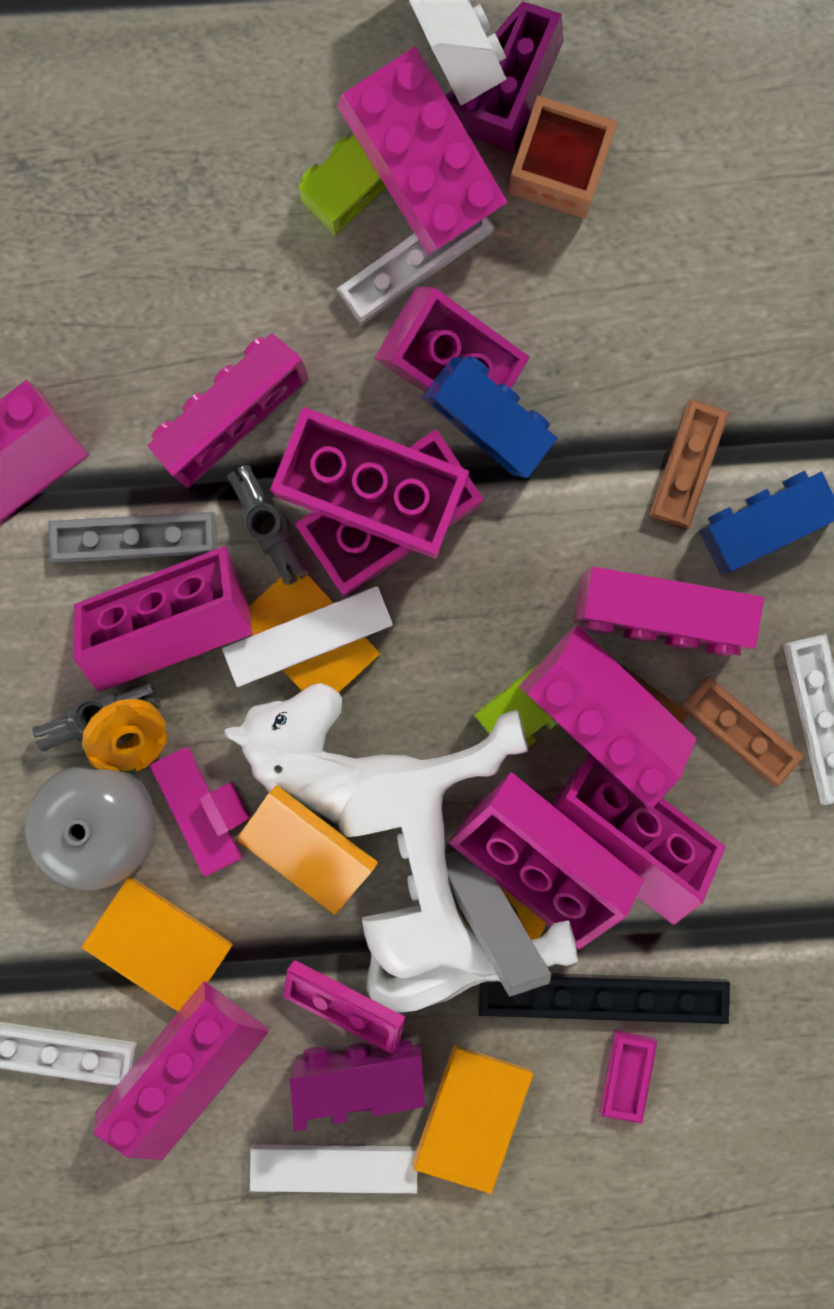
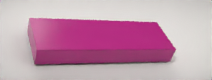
(182, 787)
(343, 1007)

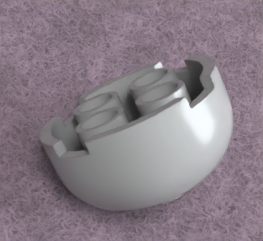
(116, 824)

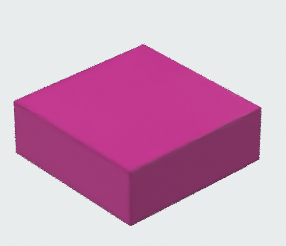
(224, 808)

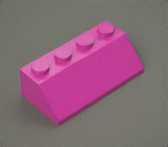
(229, 409)
(33, 447)
(160, 620)
(611, 716)
(655, 843)
(178, 1075)

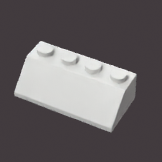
(461, 45)

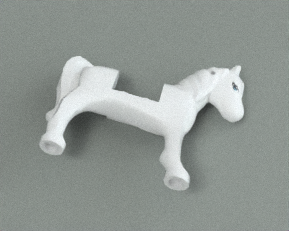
(421, 945)

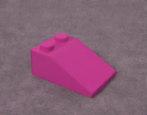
(437, 329)

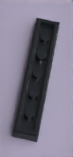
(613, 999)

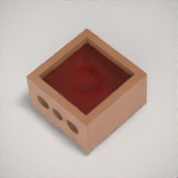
(561, 157)

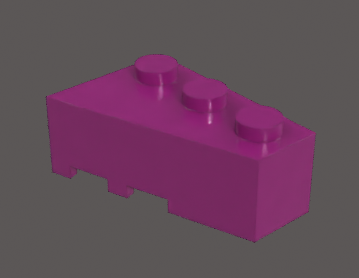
(531, 45)
(355, 1082)

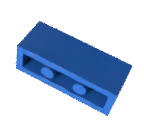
(490, 415)
(769, 521)

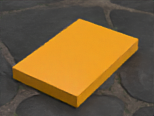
(286, 603)
(306, 850)
(156, 944)
(472, 1119)

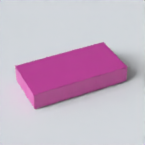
(628, 1076)

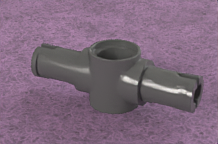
(255, 509)
(76, 719)

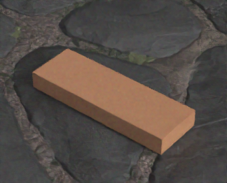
(688, 464)
(742, 731)

